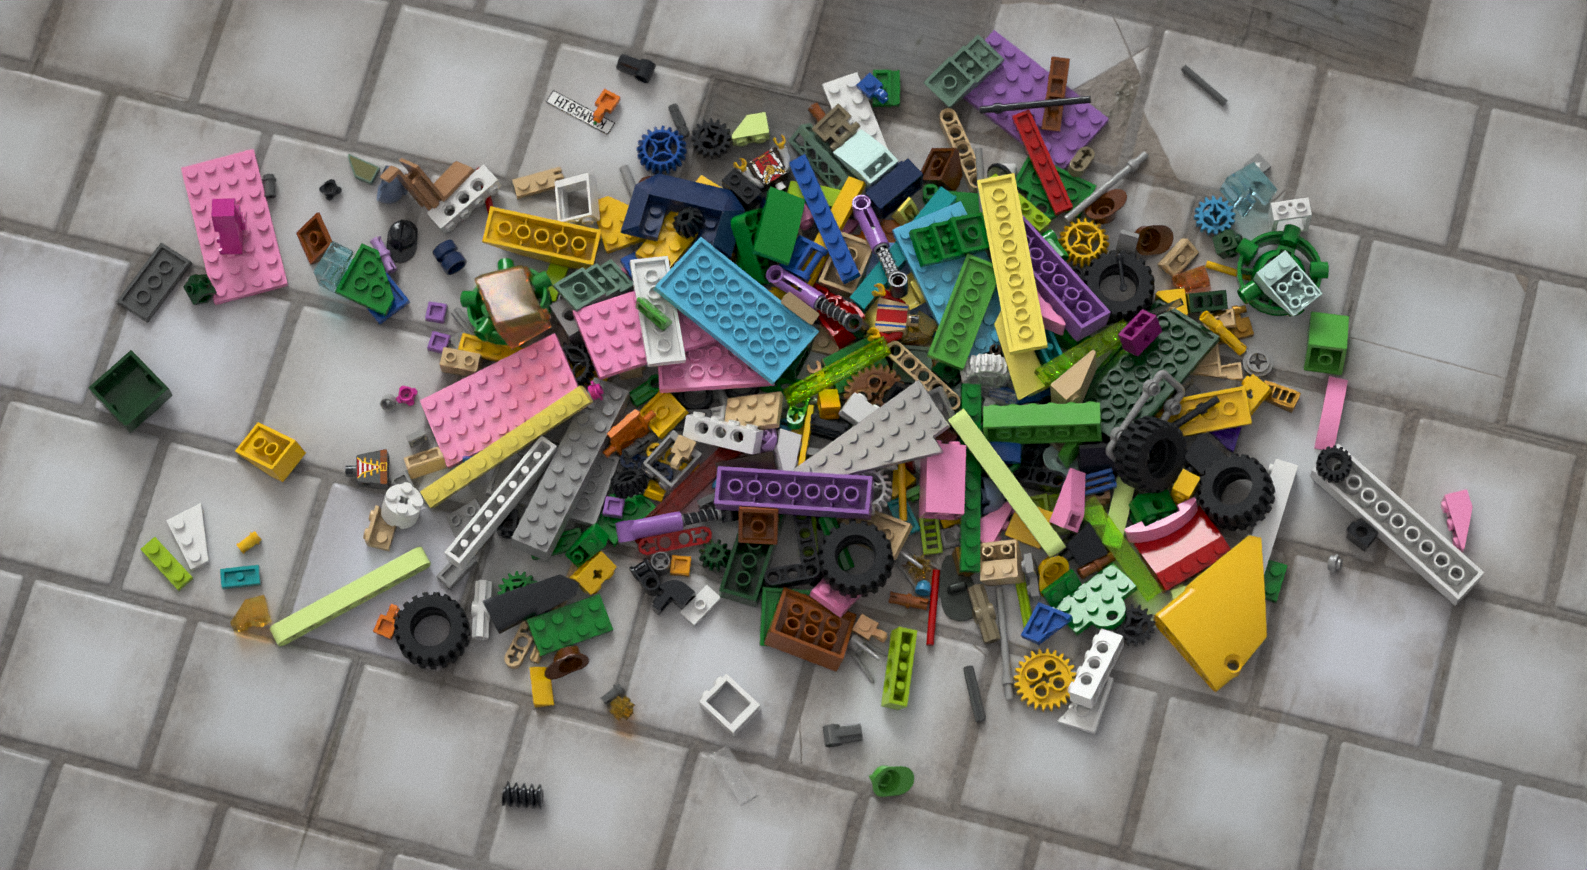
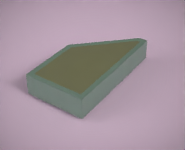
(363, 170)

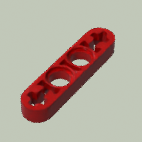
(674, 540)

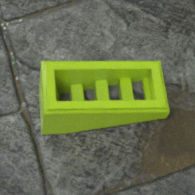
(936, 526)

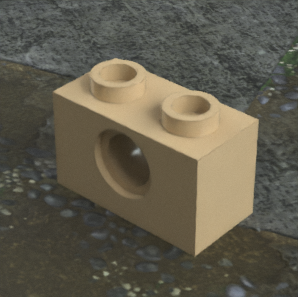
(460, 362)

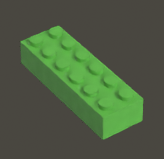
(1043, 423)

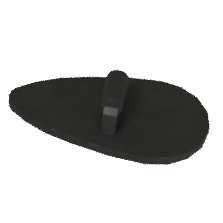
(954, 591)

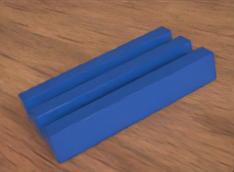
(1102, 488)

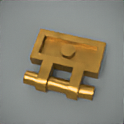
(1243, 326)

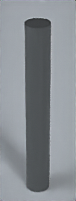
(1204, 85)

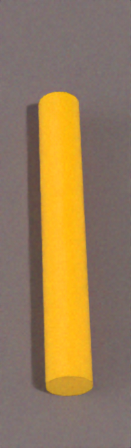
(1225, 269)
(902, 492)

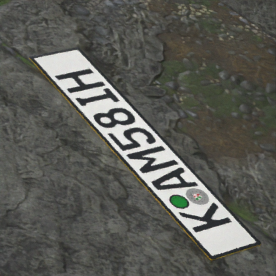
(579, 112)

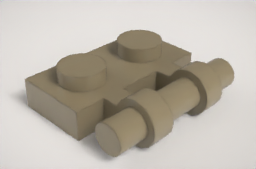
(832, 123)

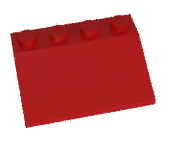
(1183, 552)

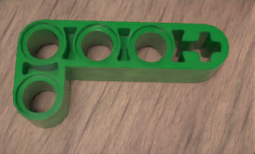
(744, 230)

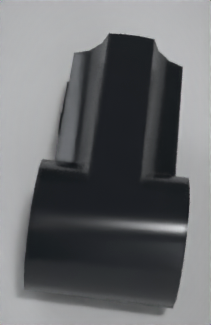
(640, 69)

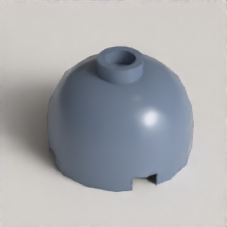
(390, 192)
(991, 496)

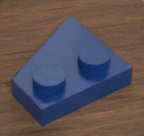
(1044, 623)

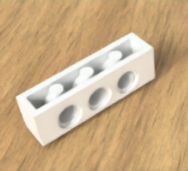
(466, 190)
(751, 435)
(1088, 694)

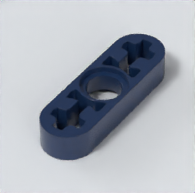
(661, 466)

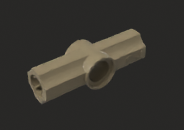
(983, 613)

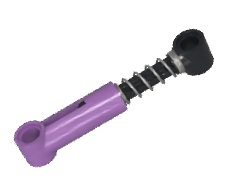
(879, 245)
(816, 300)
(669, 522)

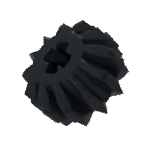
(689, 222)

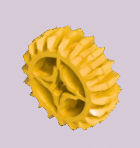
(1077, 229)

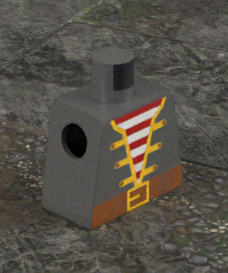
(371, 469)

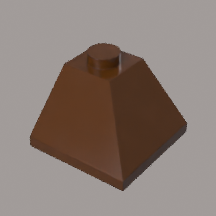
(943, 168)

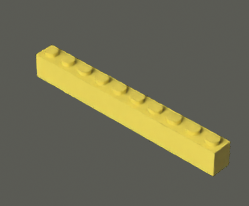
(506, 446)

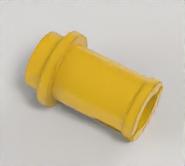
(249, 542)

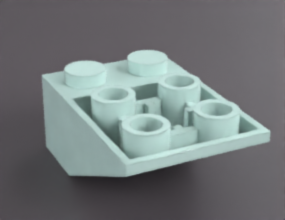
(866, 158)
(1287, 284)

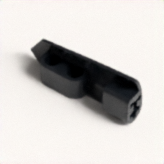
(529, 601)

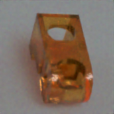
(1192, 279)

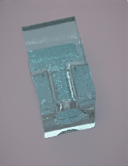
(1243, 184)
(333, 266)

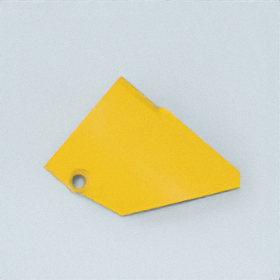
(1220, 615)

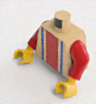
(891, 317)

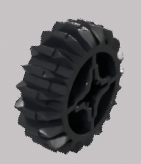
(577, 364)

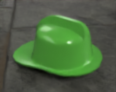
(891, 780)

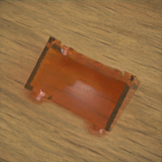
(513, 304)

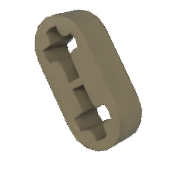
(1078, 160)

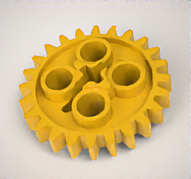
(1036, 664)

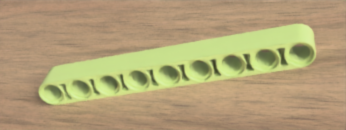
(1007, 483)
(350, 596)

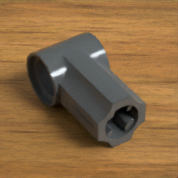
(836, 735)

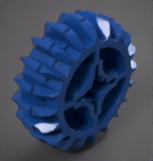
(652, 140)

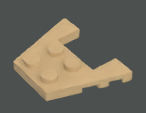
(1211, 364)

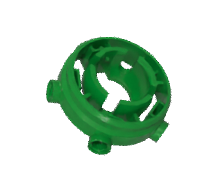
(1288, 240)
(479, 314)

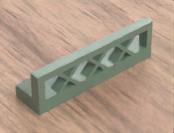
(822, 149)

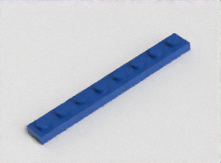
(824, 219)

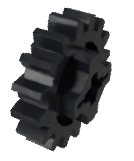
(705, 144)
(1136, 632)

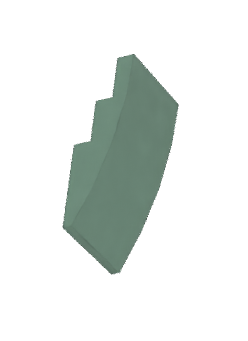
(964, 71)
(593, 285)

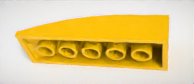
(542, 238)

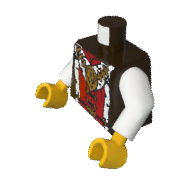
(769, 168)

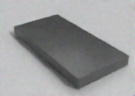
(154, 282)

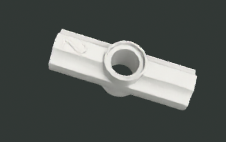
(479, 613)

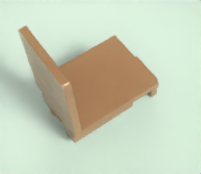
(422, 188)

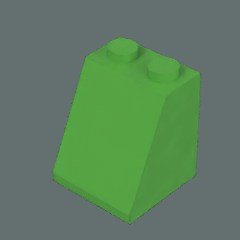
(1326, 343)

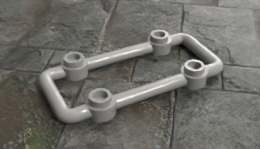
(1150, 388)

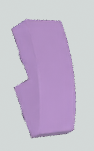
(769, 440)

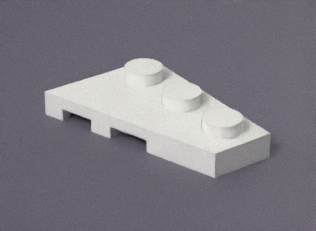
(1086, 718)

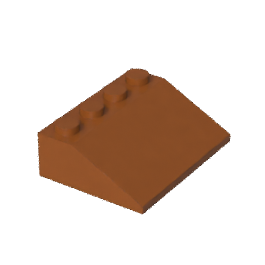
(809, 630)

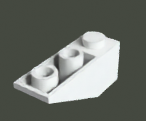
(787, 450)

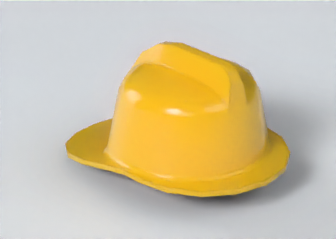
(1050, 570)

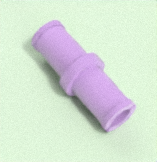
(385, 254)

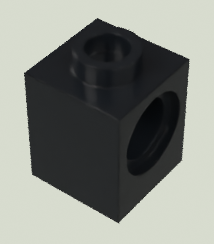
(507, 532)
(1361, 542)

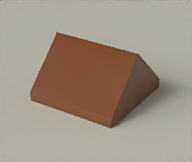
(314, 238)
(758, 525)

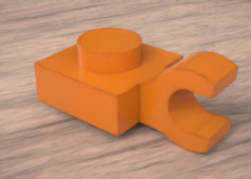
(606, 103)
(385, 624)

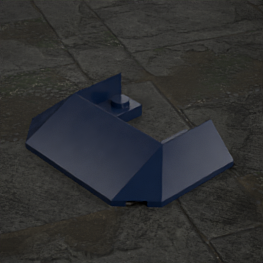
(667, 193)

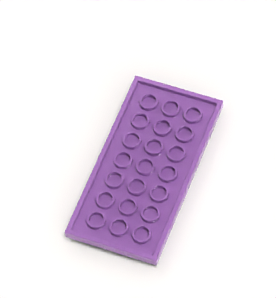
(1024, 81)

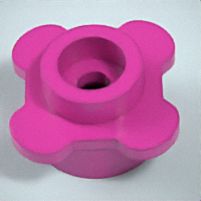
(403, 390)
(595, 391)

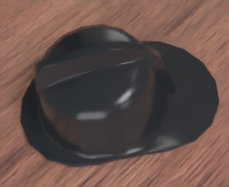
(402, 240)

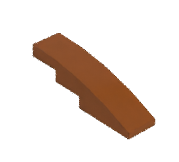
(1055, 90)

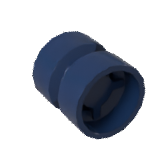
(450, 259)

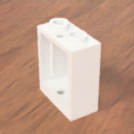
(572, 184)
(1282, 214)
(742, 720)

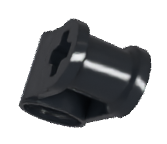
(644, 575)

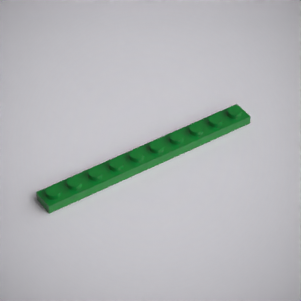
(970, 522)

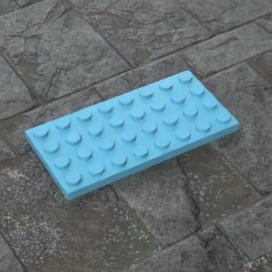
(938, 280)
(736, 310)

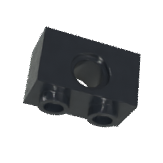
(743, 189)

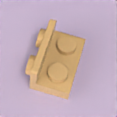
(379, 533)

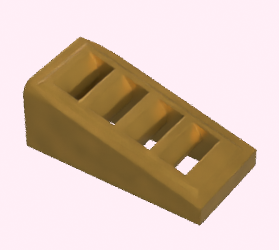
(1295, 395)

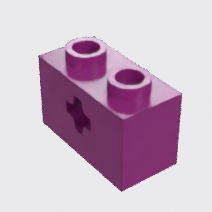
(1140, 332)

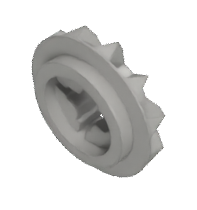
(1263, 356)

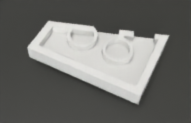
(190, 535)

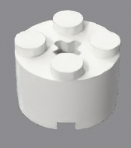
(402, 505)

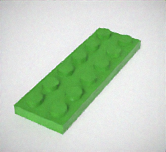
(963, 313)

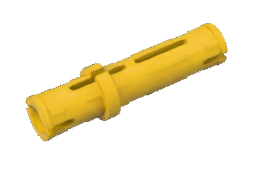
(1226, 336)

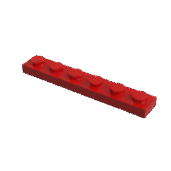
(1042, 162)

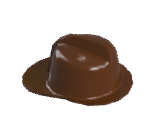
(1106, 206)
(1154, 239)
(565, 662)

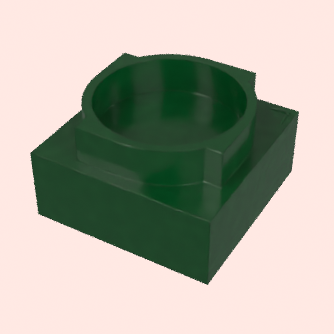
(130, 391)

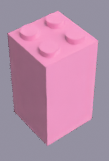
(943, 483)

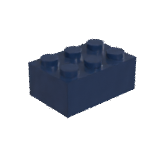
(895, 188)

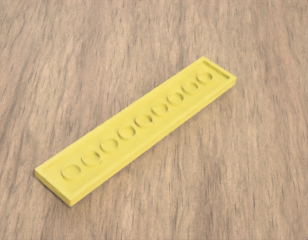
(1012, 264)

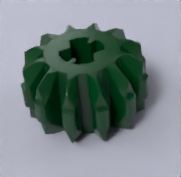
(707, 555)

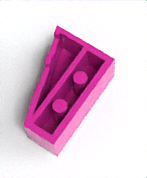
(230, 224)

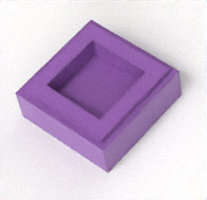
(436, 312)
(438, 342)
(613, 507)

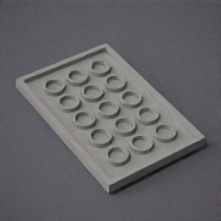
(593, 498)

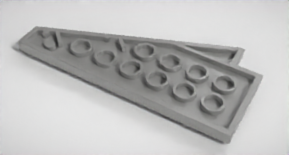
(887, 437)

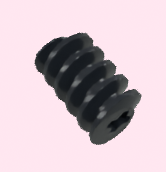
(522, 794)

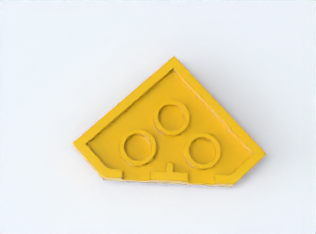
(611, 220)

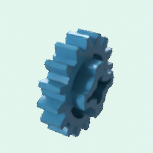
(1222, 215)

